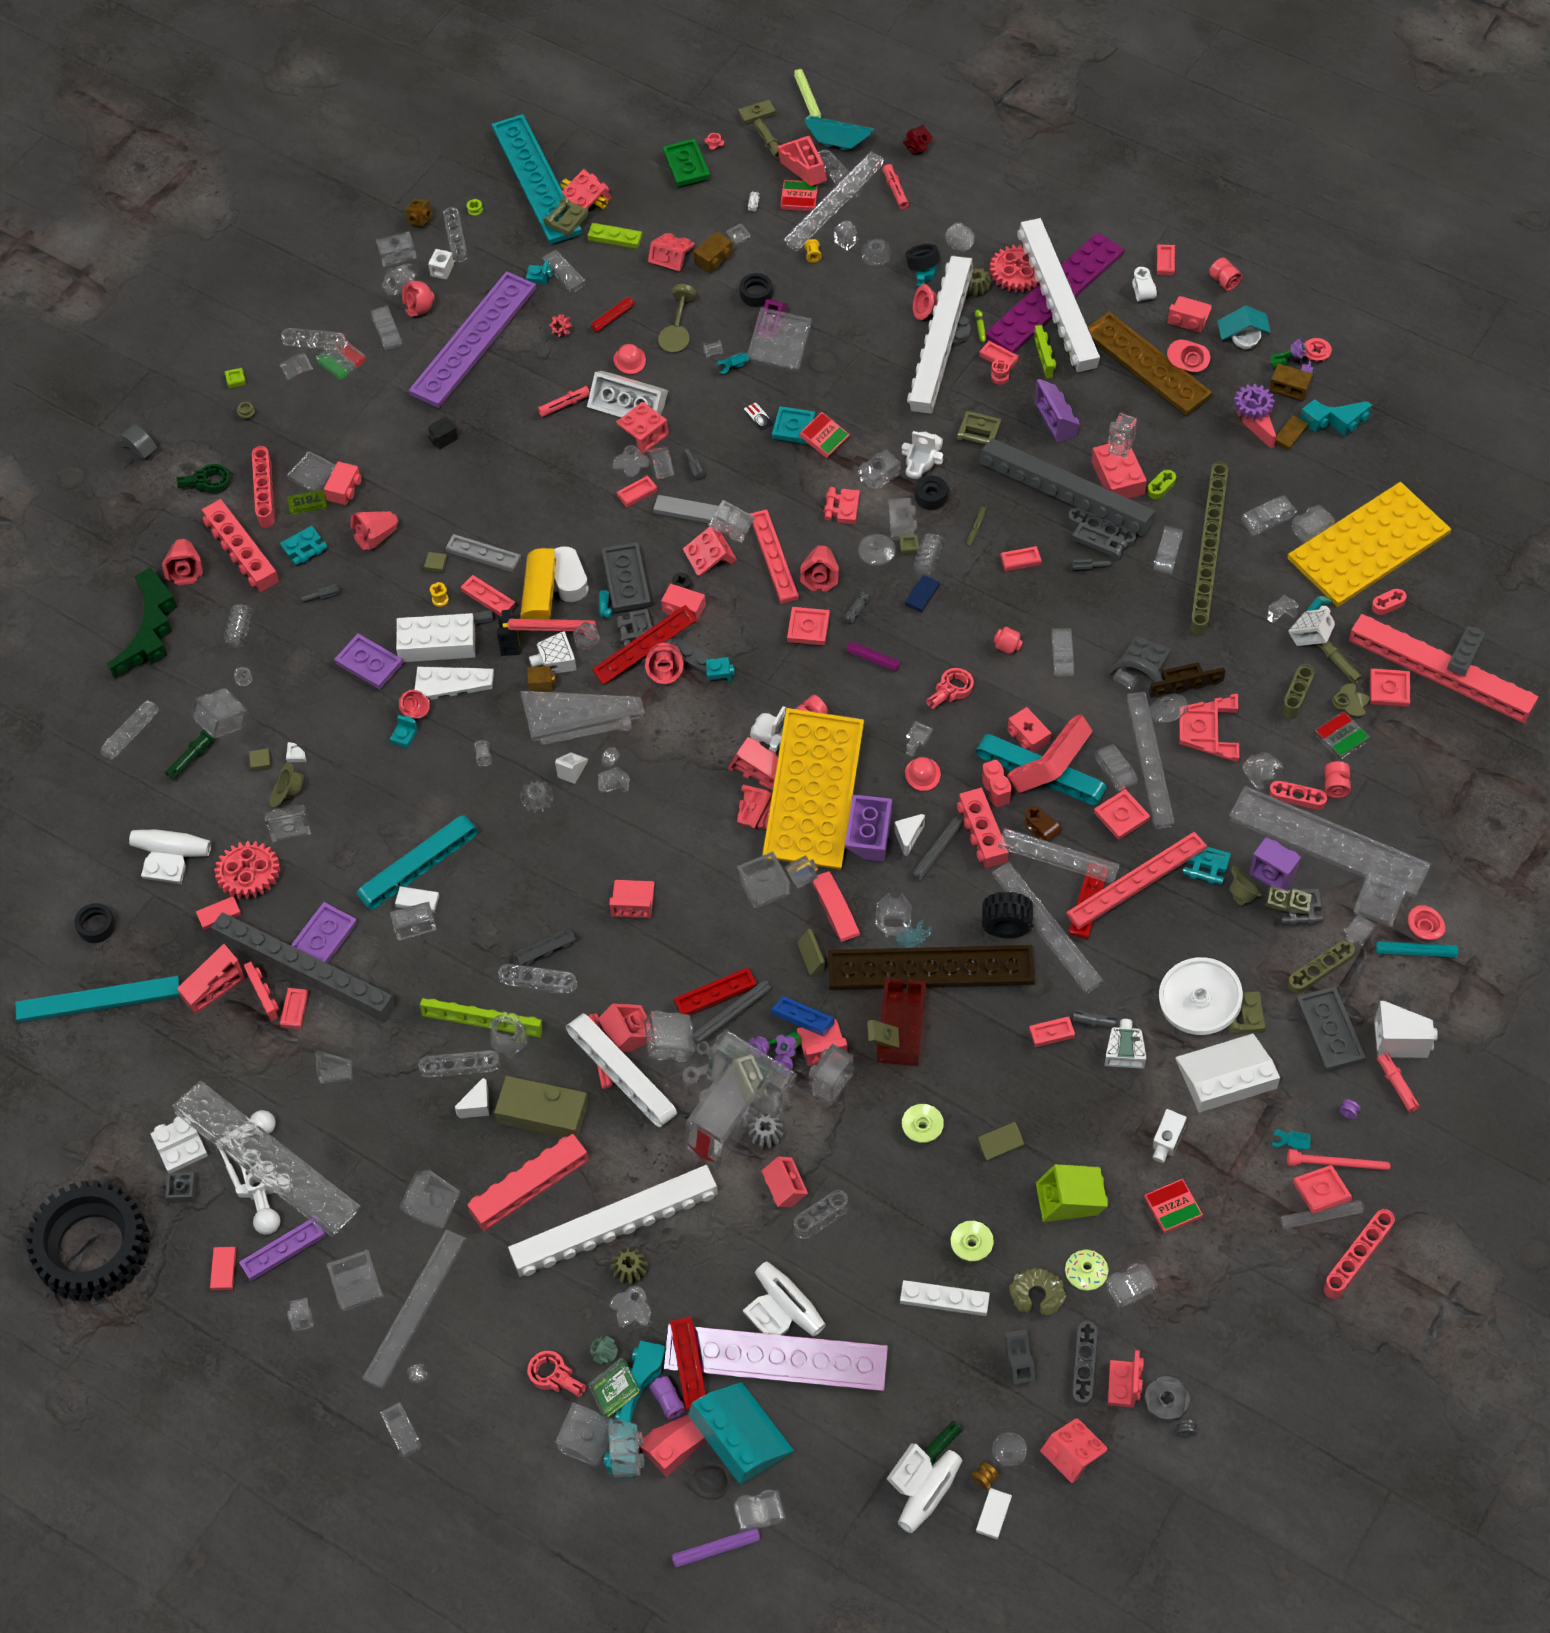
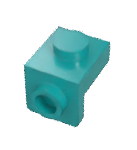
(719, 669)

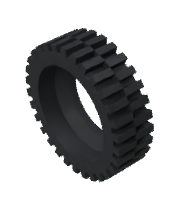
(66, 1211)

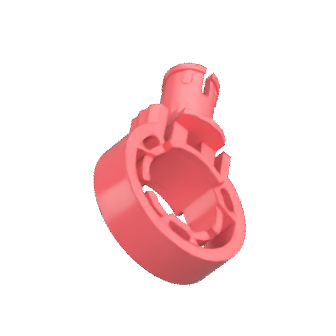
(947, 691)
(559, 1377)

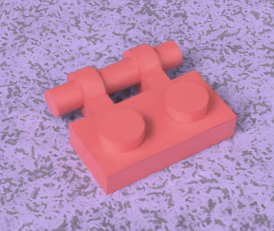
(848, 505)

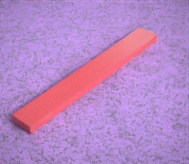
(1136, 880)

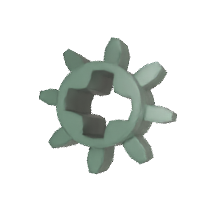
(603, 1350)

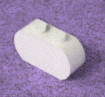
(569, 575)

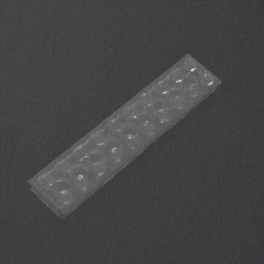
(1326, 839)
(266, 1158)

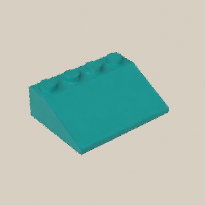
(739, 1431)

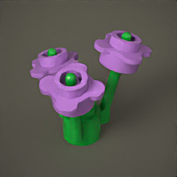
(1297, 351)
(785, 1045)

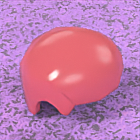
(414, 704)

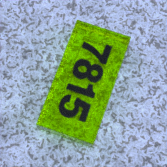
(306, 501)

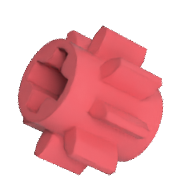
(565, 325)

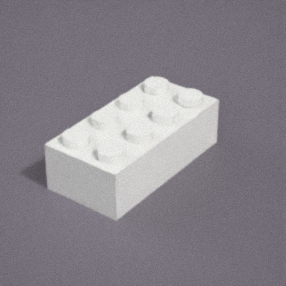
(436, 637)

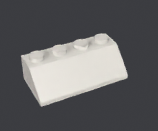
(620, 394)

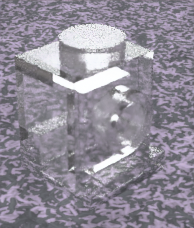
(847, 231)
(300, 1315)

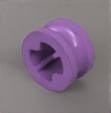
(1349, 1109)

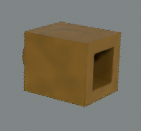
(541, 679)

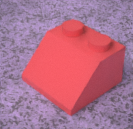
(624, 1026)

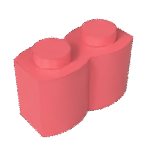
(996, 783)

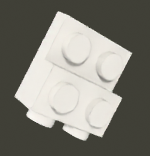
(178, 1144)

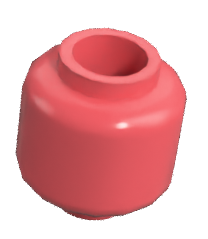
(1007, 640)

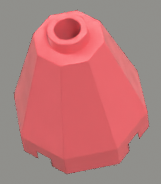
(372, 527)
(182, 563)
(819, 570)

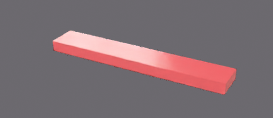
(774, 557)

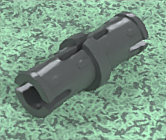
(1094, 1018)

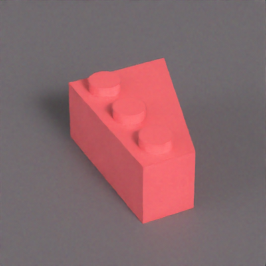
(803, 160)
(756, 762)
(211, 979)

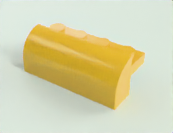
(538, 584)

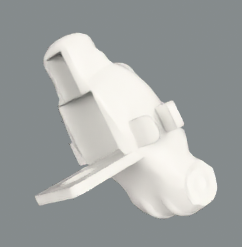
(922, 453)
(769, 729)

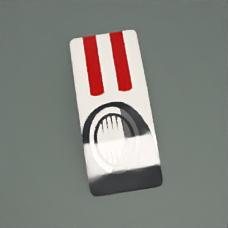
(758, 416)

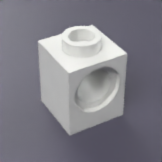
(441, 264)

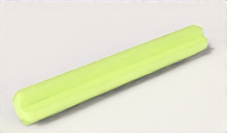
(807, 93)

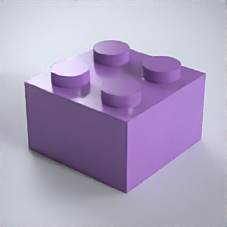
(1274, 864)

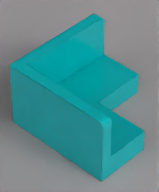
(1241, 320)

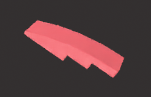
(835, 907)

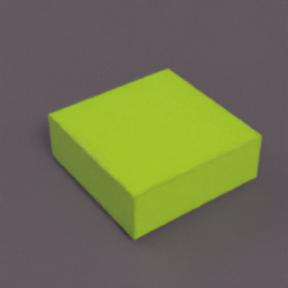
(235, 378)

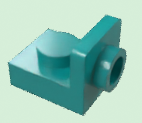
(539, 274)
(404, 732)

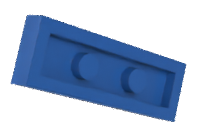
(803, 1016)

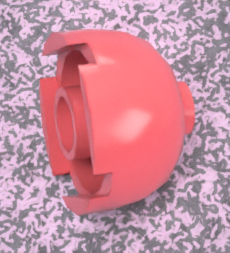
(417, 297)

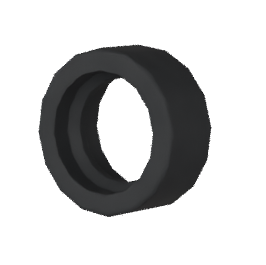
(922, 257)
(755, 299)
(98, 935)

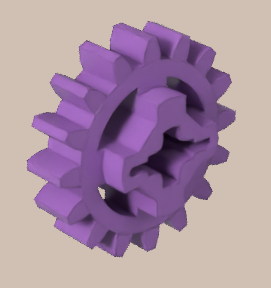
(1252, 402)

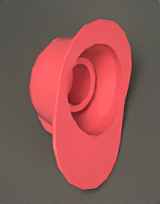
(1188, 355)

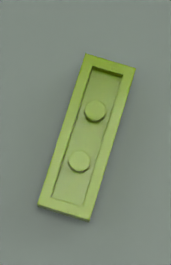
(615, 235)
(1044, 351)

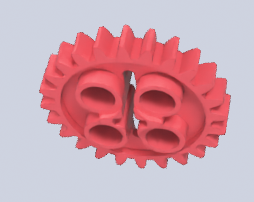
(1012, 269)
(258, 870)

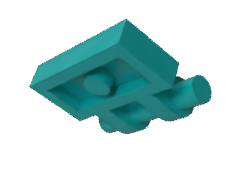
(302, 542)
(1210, 859)

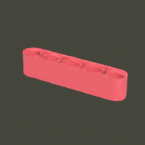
(263, 487)
(1363, 1245)

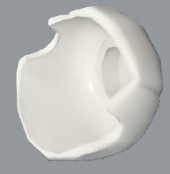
(1247, 338)

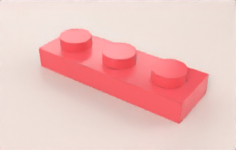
(487, 595)
(262, 991)

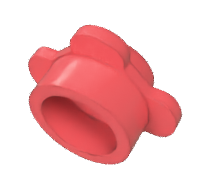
(714, 141)

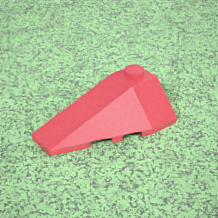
(672, 1444)

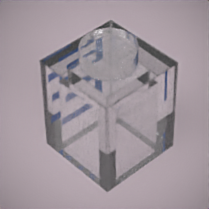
(802, 871)

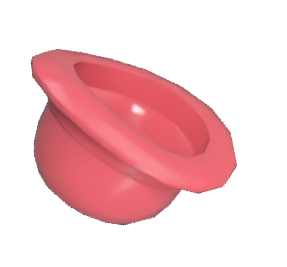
(924, 302)
(629, 359)
(922, 774)
(1426, 923)

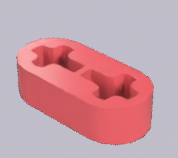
(1390, 603)

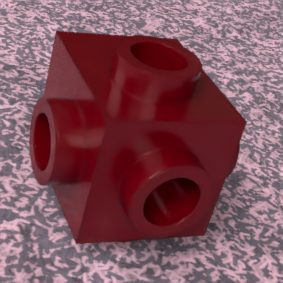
(917, 140)

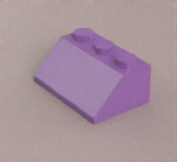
(1055, 411)
(869, 827)

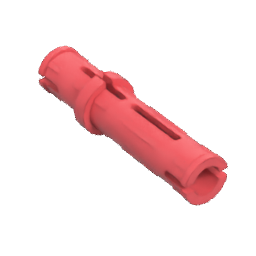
(893, 181)
(546, 410)
(1402, 1089)

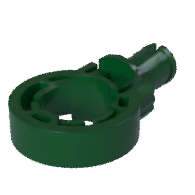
(200, 481)

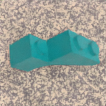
(1341, 418)

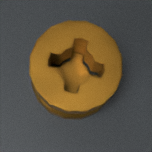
(984, 1475)

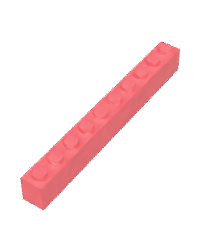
(1433, 664)

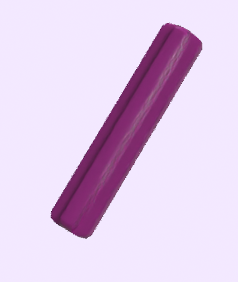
(873, 656)

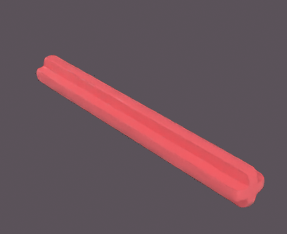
(546, 624)

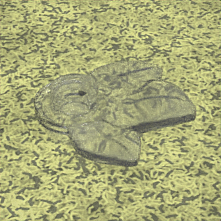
(631, 461)
(630, 1310)

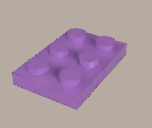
(368, 661)
(325, 932)

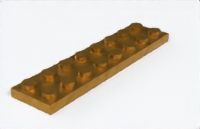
(1148, 363)

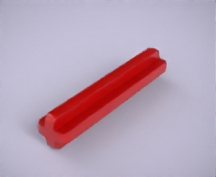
(612, 314)

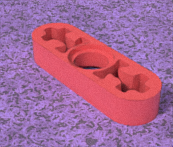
(1311, 803)

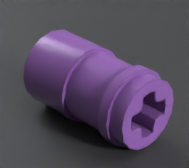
(667, 1398)

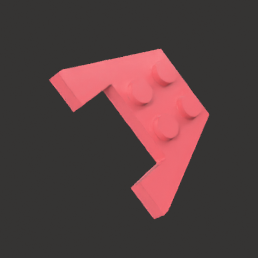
(1200, 727)

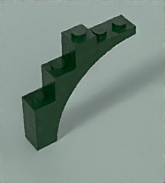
(154, 625)

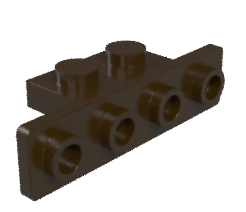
(1184, 678)

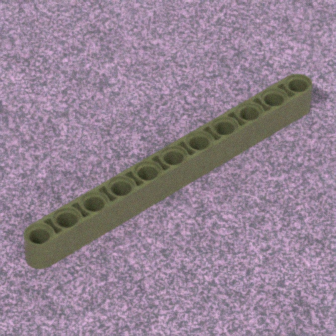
(1209, 549)

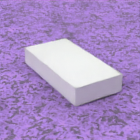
(410, 897)
(993, 1513)

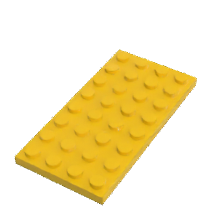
(1369, 544)
(813, 788)

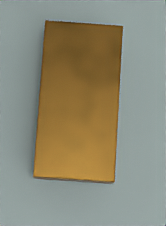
(1291, 432)

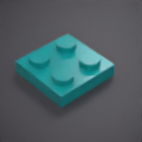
(790, 424)

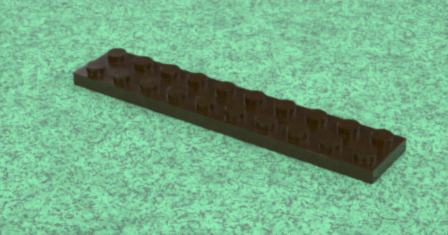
(932, 964)

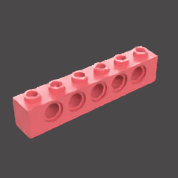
(240, 546)

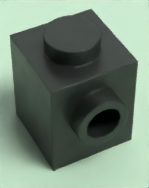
(442, 433)

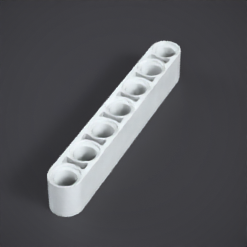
(621, 1070)

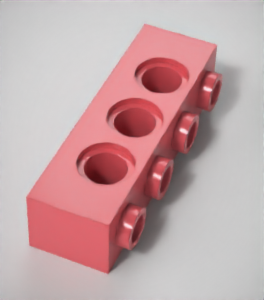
(976, 801)

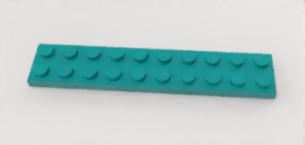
(532, 172)

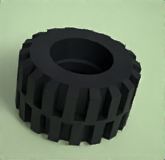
(1007, 914)

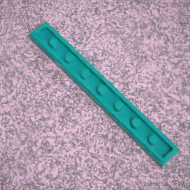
(97, 999)

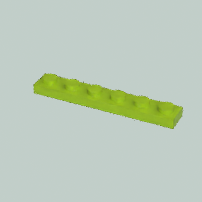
(475, 1016)

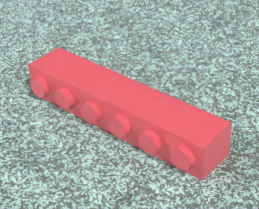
(527, 1182)

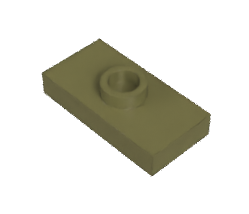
(757, 111)
(883, 1034)

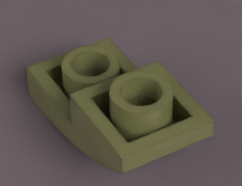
(1292, 901)

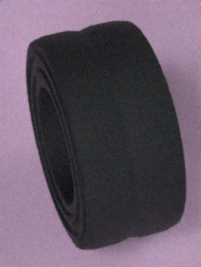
(931, 502)

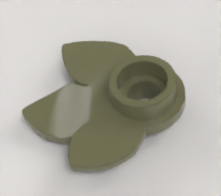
(1352, 700)

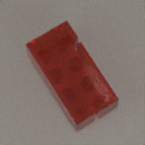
(907, 1014)

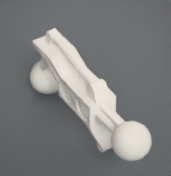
(265, 1220)

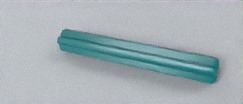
(1416, 949)

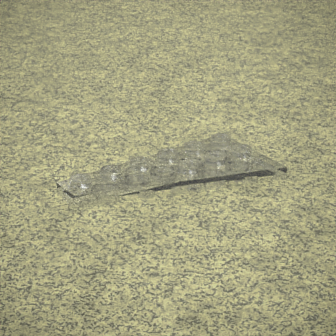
(564, 712)

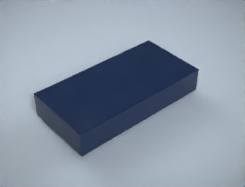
(922, 593)

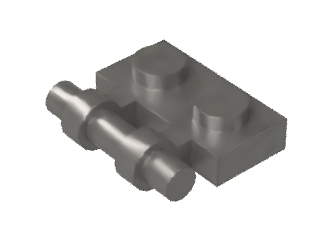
(640, 623)
(1310, 918)

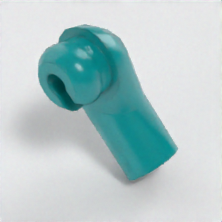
(604, 611)

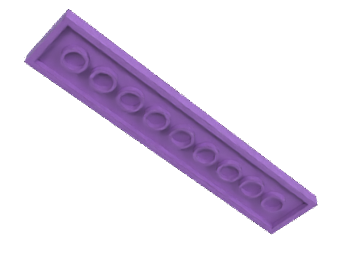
(472, 339)

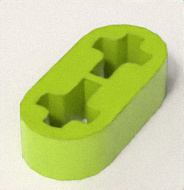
(1159, 482)

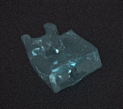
(913, 937)

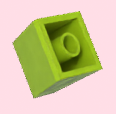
(1071, 1192)

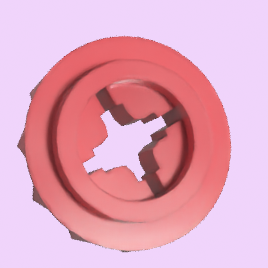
(1320, 345)

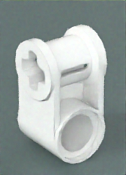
(1143, 285)

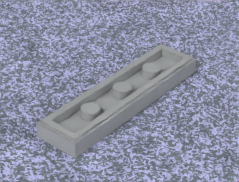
(684, 509)
(483, 553)

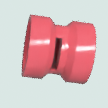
(1000, 371)

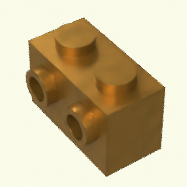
(713, 252)
(1290, 382)

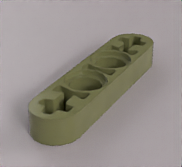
(1323, 969)

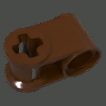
(1042, 825)

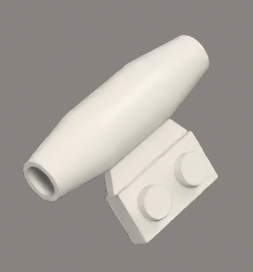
(167, 852)
(782, 1305)
(923, 1483)

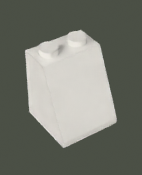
(1403, 1032)

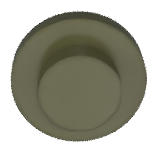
(245, 410)

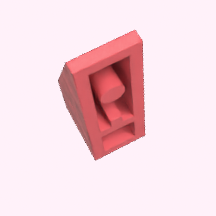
(1261, 428)

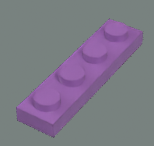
(281, 1249)

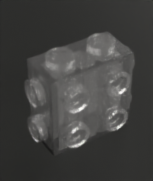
(669, 1036)

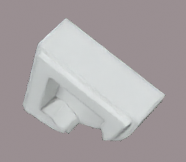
(295, 753)

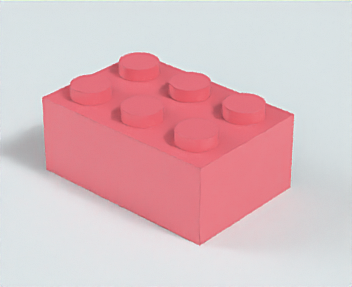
(1119, 473)

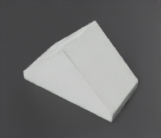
(570, 767)
(908, 831)
(475, 1102)

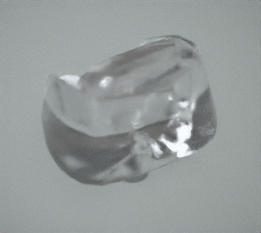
(609, 757)

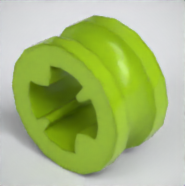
(474, 203)

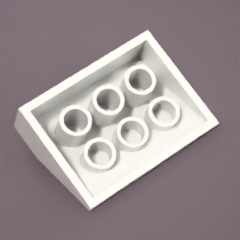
(1228, 1072)

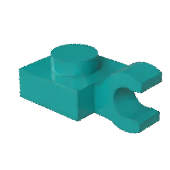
(924, 275)
(735, 360)
(1295, 1139)

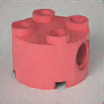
(664, 663)

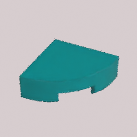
(1319, 601)

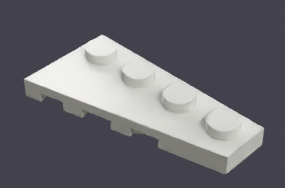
(450, 681)

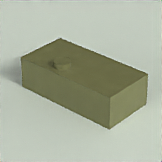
(541, 1107)

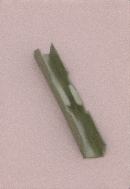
(974, 531)

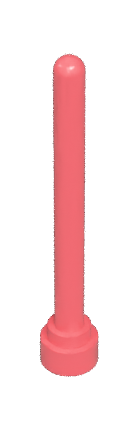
(1296, 1158)

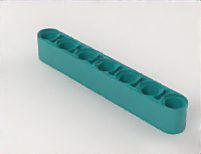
(1070, 782)
(417, 862)

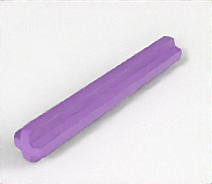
(716, 1547)

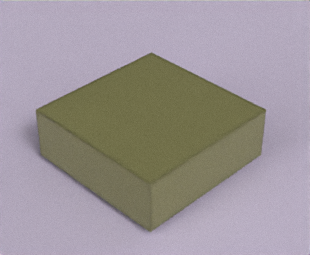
(909, 544)
(435, 562)
(260, 759)

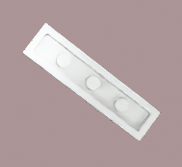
(944, 1298)

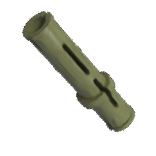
(770, 142)
(1333, 654)

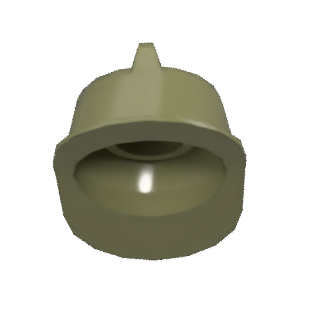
(287, 785)
(1243, 887)

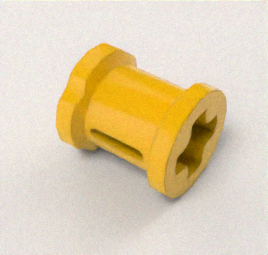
(812, 251)
(439, 595)

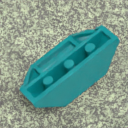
(837, 133)

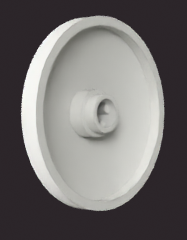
(1200, 996)

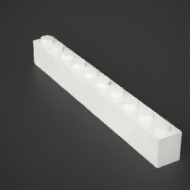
(1058, 295)
(941, 335)
(613, 1221)

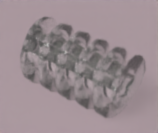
(928, 553)
(238, 625)

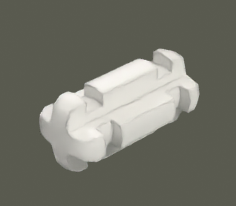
(753, 201)

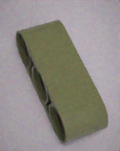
(1299, 684)

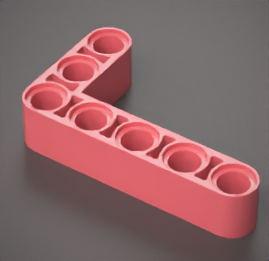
(1055, 759)

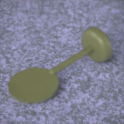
(675, 337)

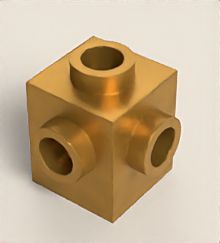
(418, 212)

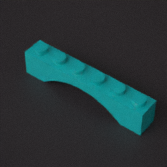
(647, 1366)

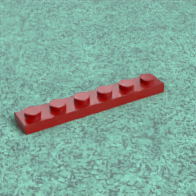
(640, 646)

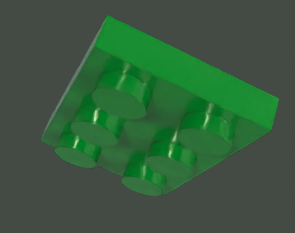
(686, 162)

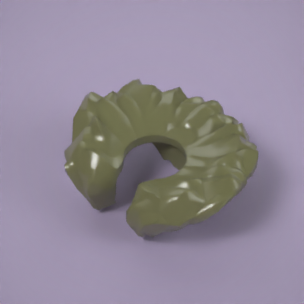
(1039, 1279)

